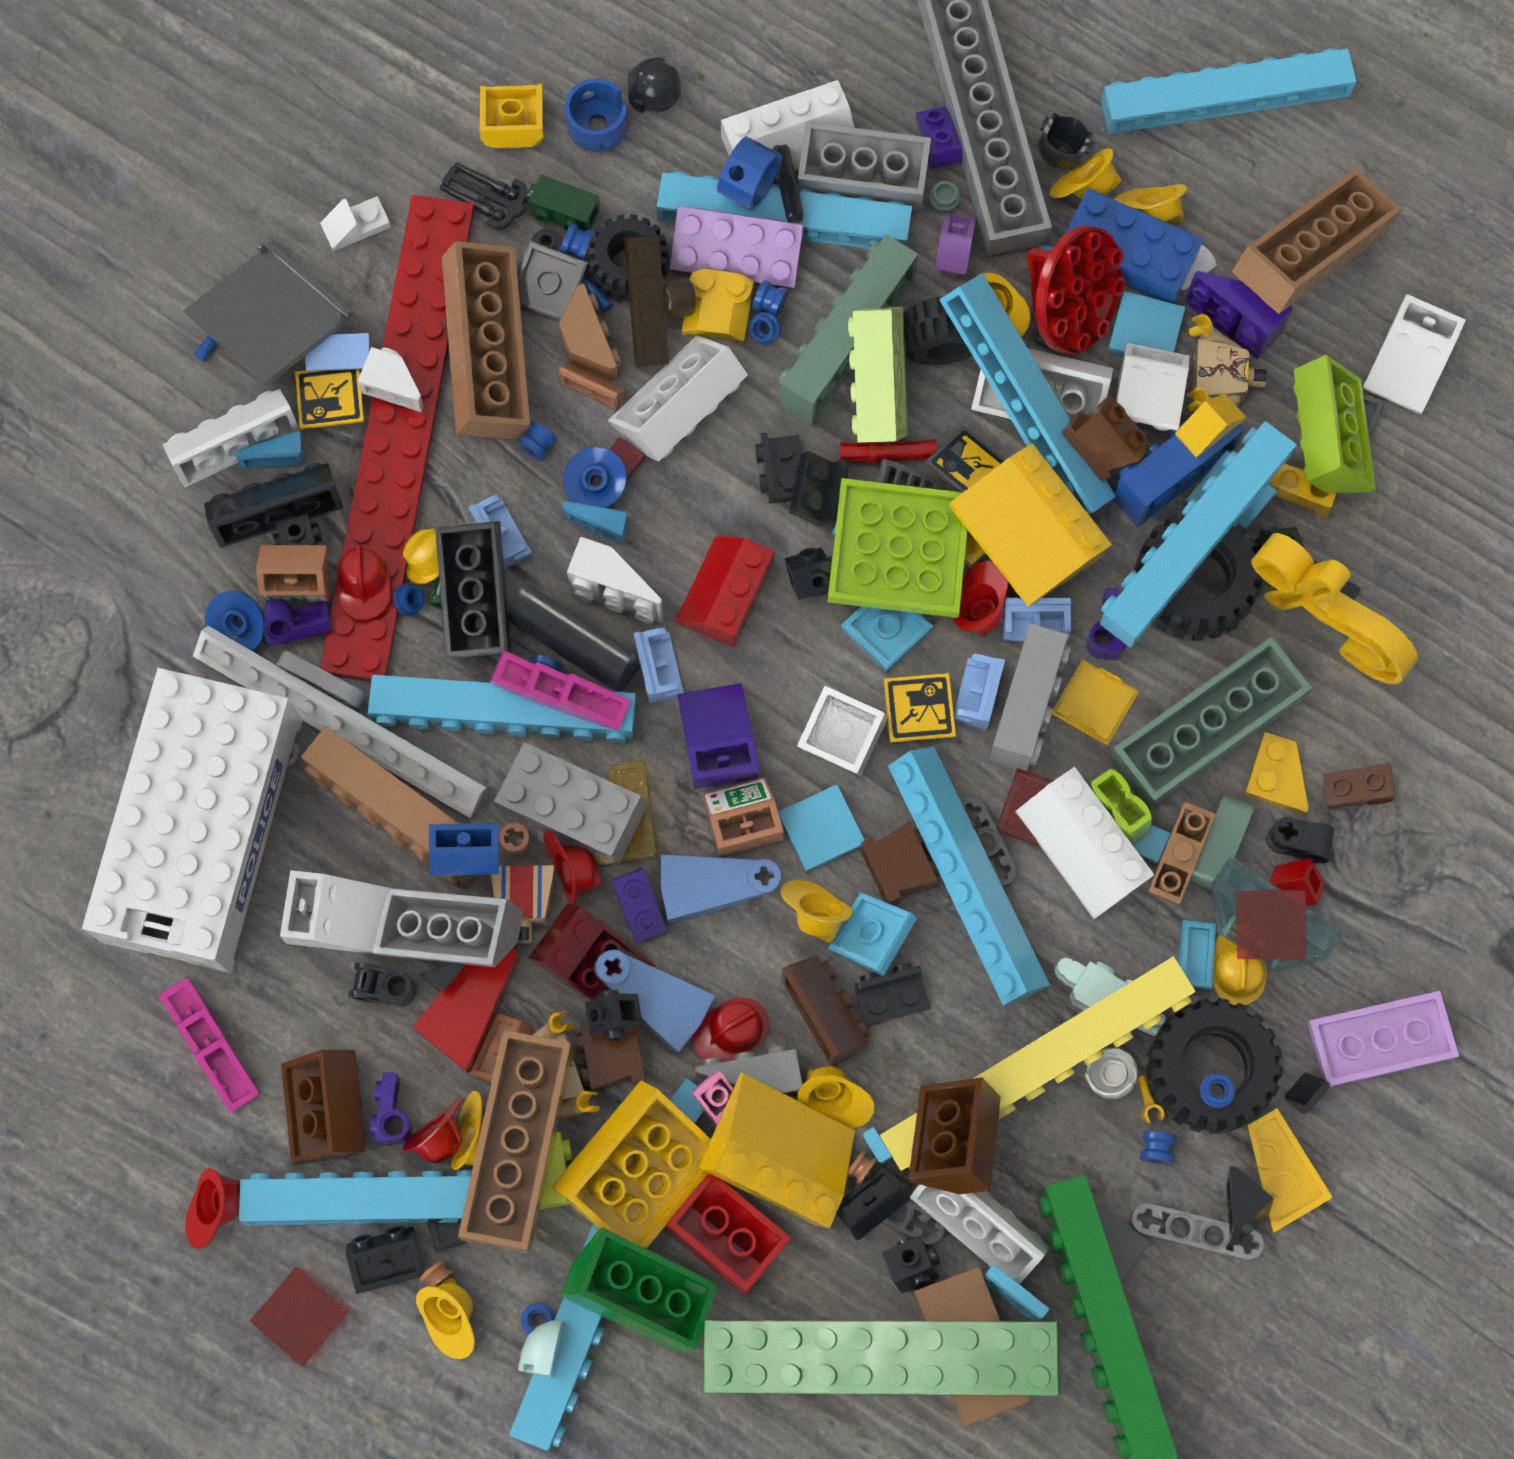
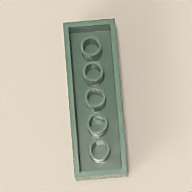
(825, 359)
(1210, 722)

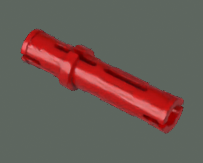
(893, 451)

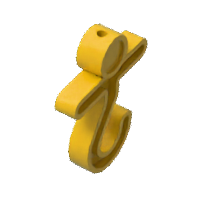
(1295, 581)

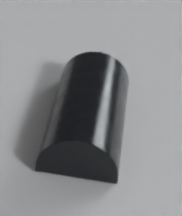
(473, 590)
(573, 638)

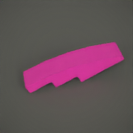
(560, 691)
(209, 1044)

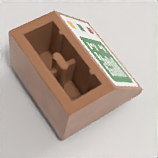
(294, 573)
(743, 817)

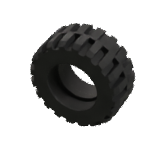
(1221, 613)
(1243, 1032)

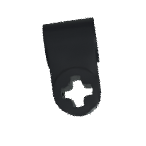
(1305, 841)
(375, 983)

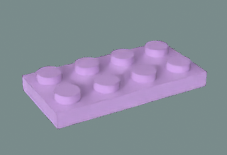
(737, 244)
(1383, 1039)

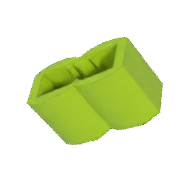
(1125, 808)

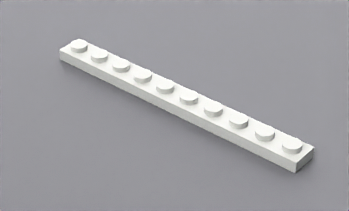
(322, 710)

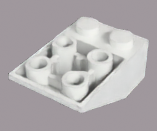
(1413, 354)
(1152, 386)
(605, 577)
(331, 912)

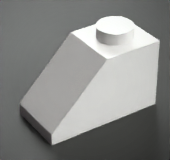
(389, 379)

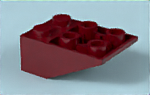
(572, 948)

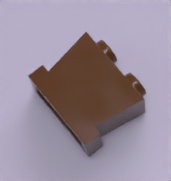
(1106, 437)
(899, 864)
(609, 1061)

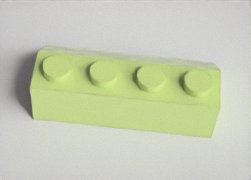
(878, 374)

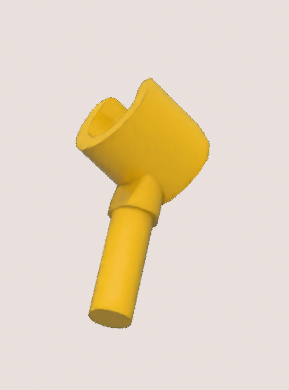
(1148, 1101)

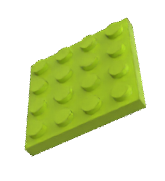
(897, 549)

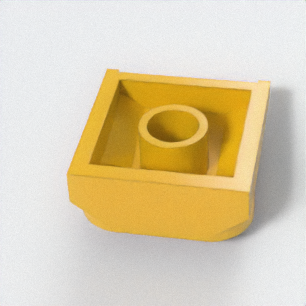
(511, 116)
(721, 305)

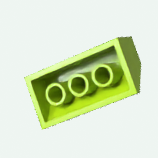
(1333, 427)

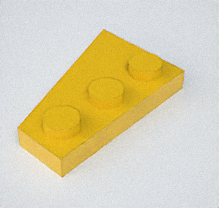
(1285, 1170)

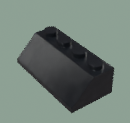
(260, 506)

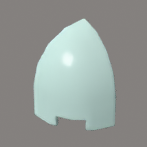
(541, 1349)

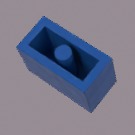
(463, 849)

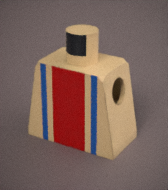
(528, 889)

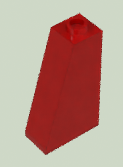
(465, 1010)

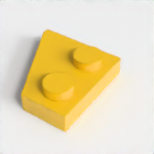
(1278, 775)

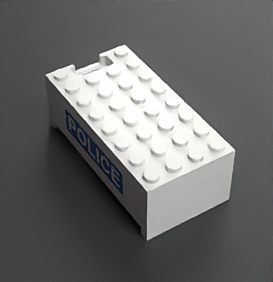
(193, 819)

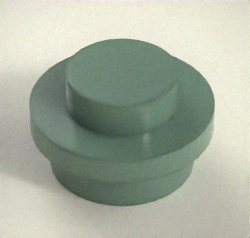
(944, 196)

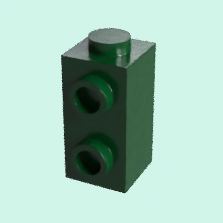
(562, 204)

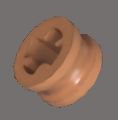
(519, 830)
(861, 1167)
(437, 1274)

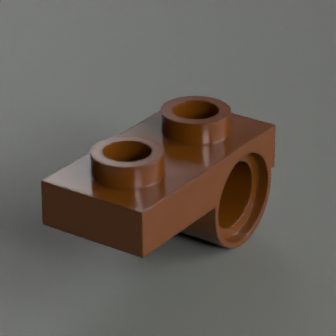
(1361, 785)

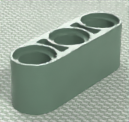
(1222, 840)

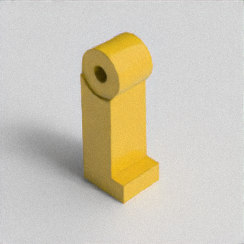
(1296, 489)

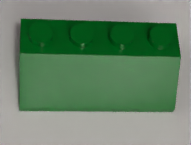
(640, 1291)

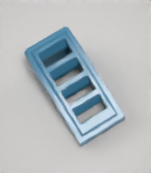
(276, 452)
(603, 521)

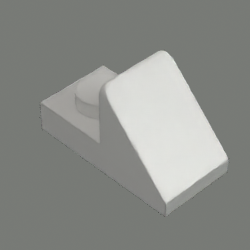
(351, 224)

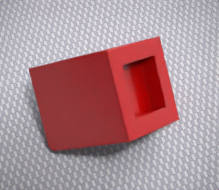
(1299, 876)

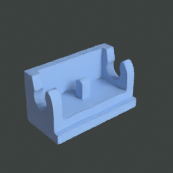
(340, 353)
(513, 544)
(1046, 612)
(658, 664)
(978, 691)

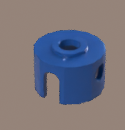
(603, 103)
(749, 173)

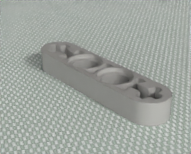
(1195, 1237)

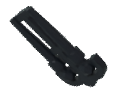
(499, 220)

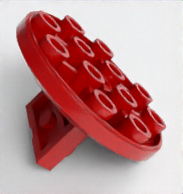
(1076, 288)

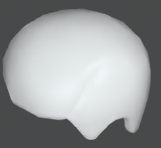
(1112, 1074)

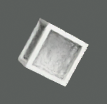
(843, 730)

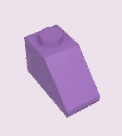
(955, 244)

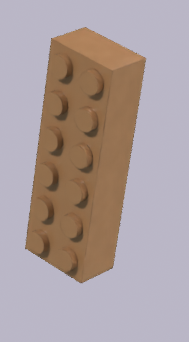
(1316, 240)
(485, 340)
(376, 795)
(516, 1142)

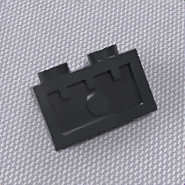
(780, 463)
(817, 488)
(891, 995)
(384, 1259)

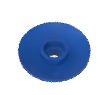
(590, 464)
(222, 616)

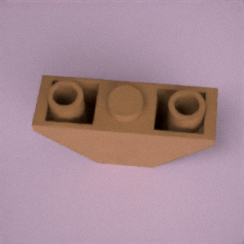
(586, 336)
(1181, 853)

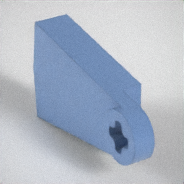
(710, 884)
(666, 1003)

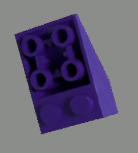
(1236, 311)
(718, 736)

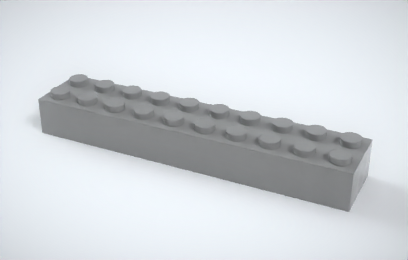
(987, 124)

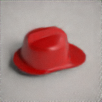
(363, 582)
(982, 599)
(574, 867)
(731, 1030)
(438, 1137)
(212, 1205)

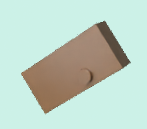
(965, 1299)

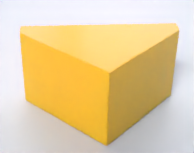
(1209, 424)

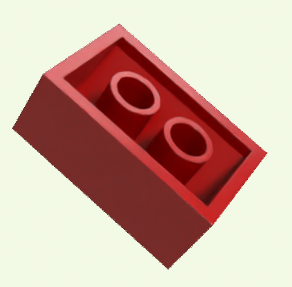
(726, 588)
(727, 1234)

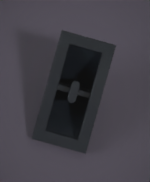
(1246, 1205)

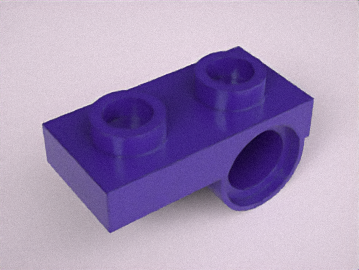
(944, 144)
(295, 623)
(1110, 651)
(639, 905)
(387, 1094)

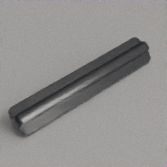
(789, 186)

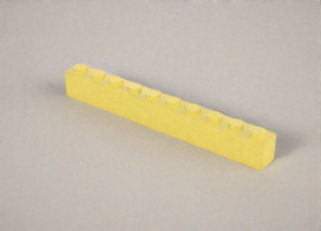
(1069, 1044)

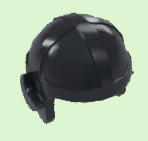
(653, 85)
(1064, 141)

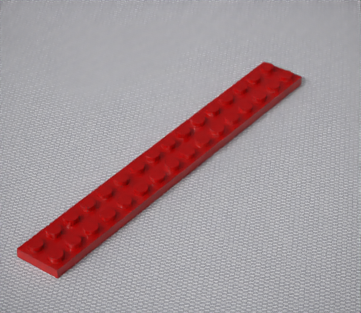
(396, 436)

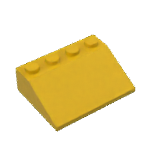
(1030, 525)
(781, 1152)
(637, 1167)

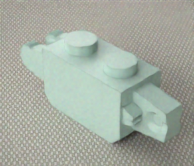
(1092, 985)

